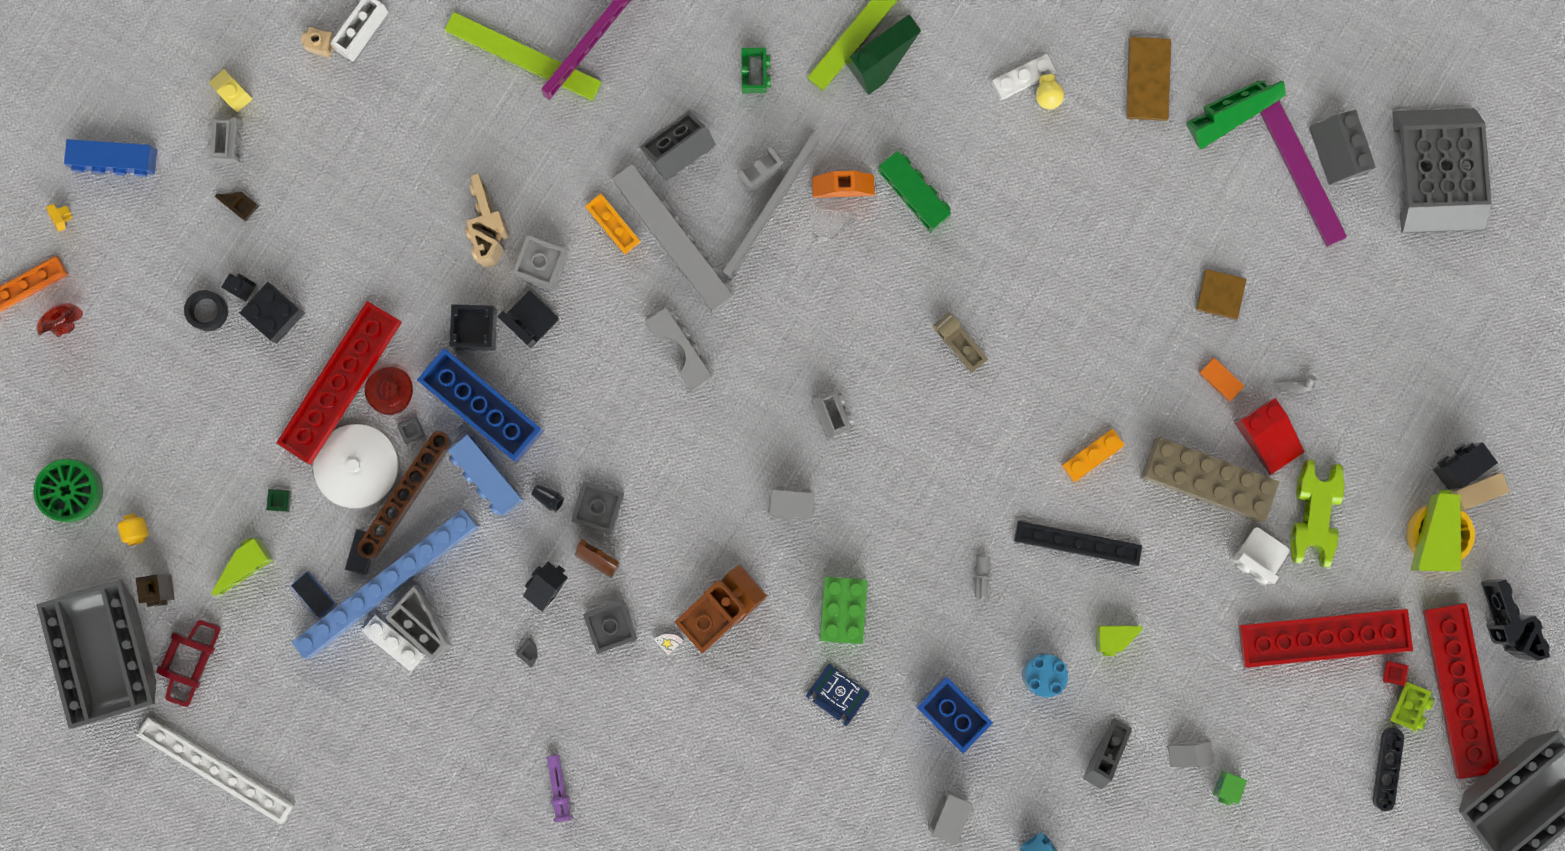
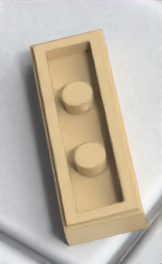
(1482, 491)

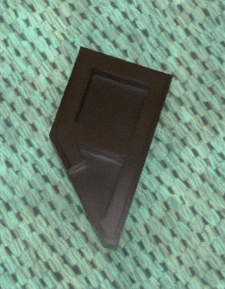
(239, 204)

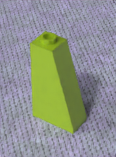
(1440, 535)

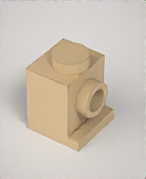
(320, 47)

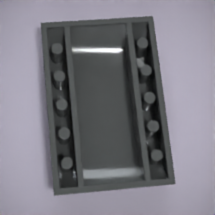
(98, 653)
(1521, 798)

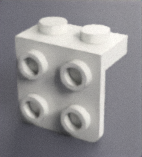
(1261, 556)

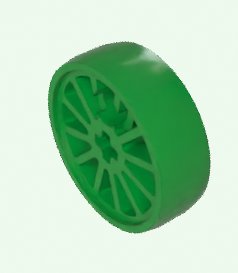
(51, 509)

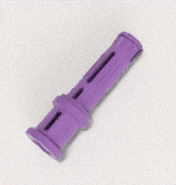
(557, 801)

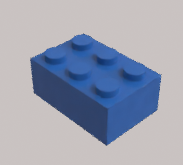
(954, 714)

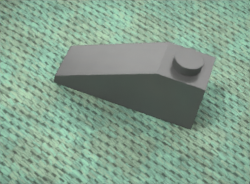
(1108, 754)

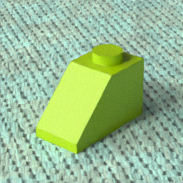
(1115, 638)

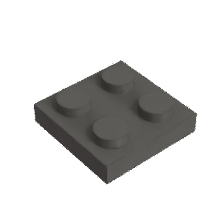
(597, 507)
(610, 626)

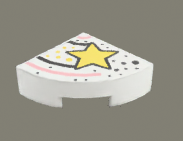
(668, 642)

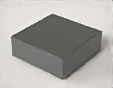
(411, 430)

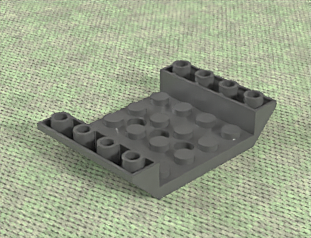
(1439, 197)

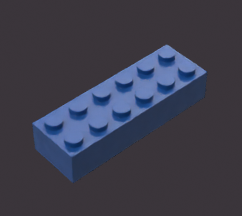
(480, 405)

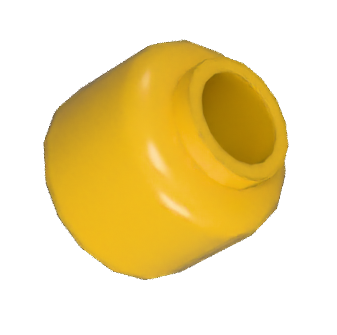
(133, 529)

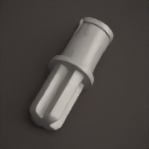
(982, 577)

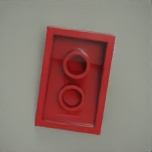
(1271, 435)

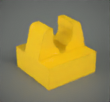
(59, 216)

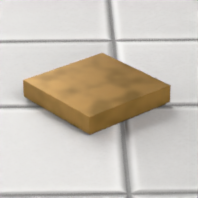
(1221, 294)

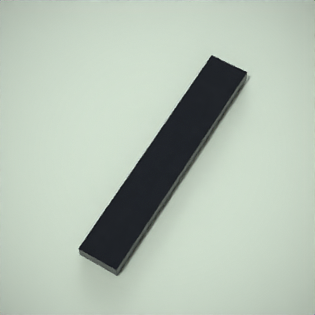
(1078, 543)

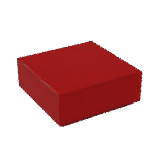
(1396, 673)

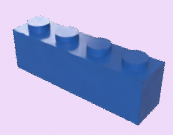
(110, 156)

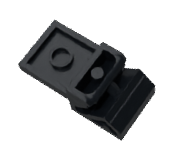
(1518, 632)

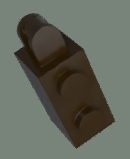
(155, 589)

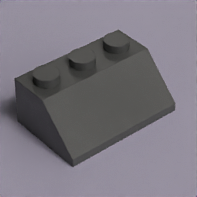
(678, 145)
(1342, 147)

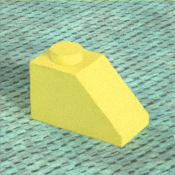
(230, 90)

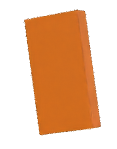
(1221, 379)

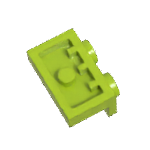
(1412, 707)

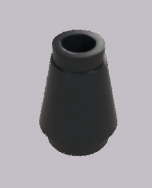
(549, 498)

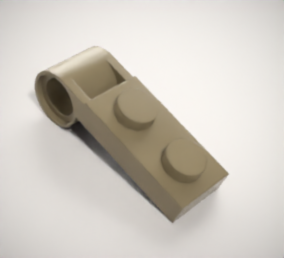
(959, 342)

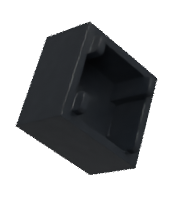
(473, 327)

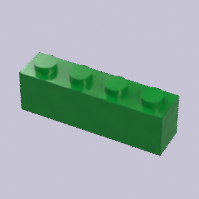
(914, 191)

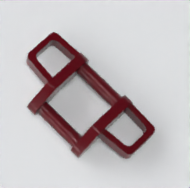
(193, 681)

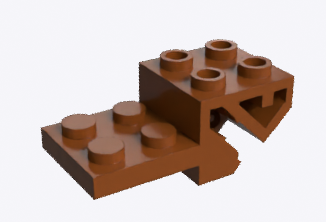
(721, 608)

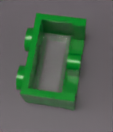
(754, 70)

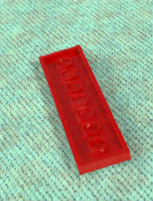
(338, 383)
(1325, 638)
(1461, 690)

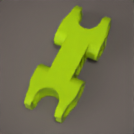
(1317, 512)

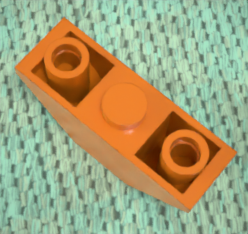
(843, 184)

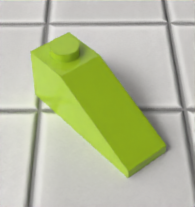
(244, 562)

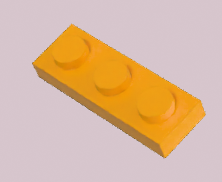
(612, 224)
(1093, 455)

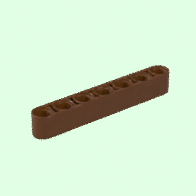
(395, 501)

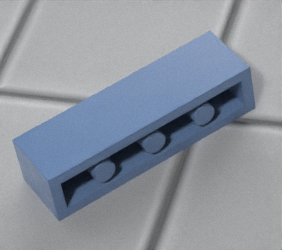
(485, 475)

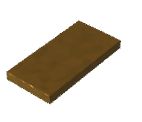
(1148, 79)

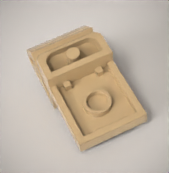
(485, 249)

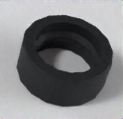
(190, 305)

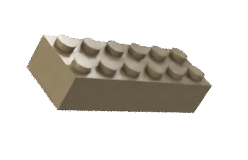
(1210, 479)

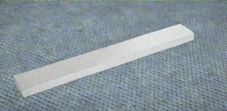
(215, 770)

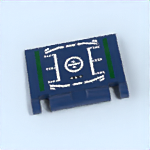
(837, 694)

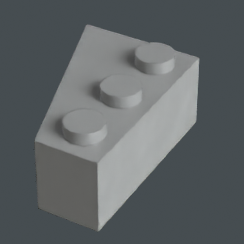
(419, 624)

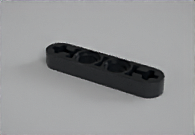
(1383, 768)

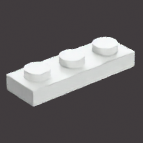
(1022, 77)
(393, 643)

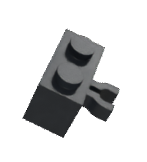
(544, 585)

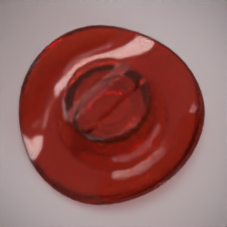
(59, 319)
(389, 390)

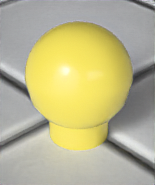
(1049, 92)

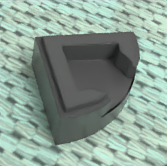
(528, 652)

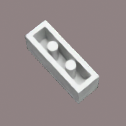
(359, 28)

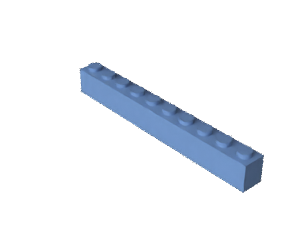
(385, 584)

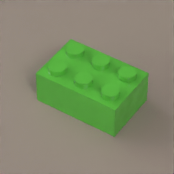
(843, 610)

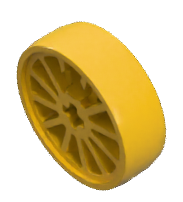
(1414, 527)

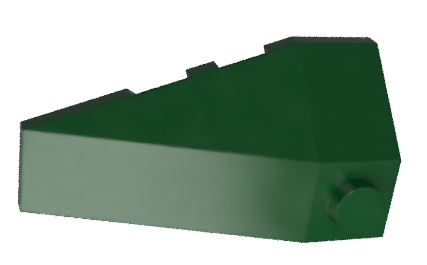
(880, 57)

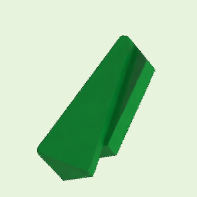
(1233, 110)

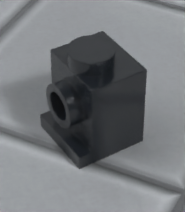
(239, 286)

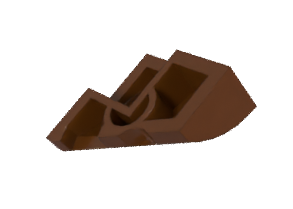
(596, 558)

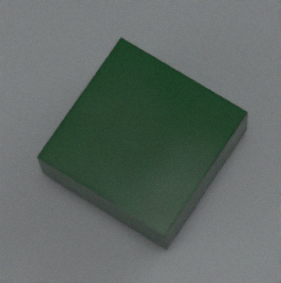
(278, 500)

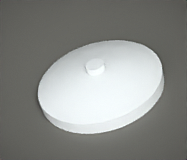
(356, 466)

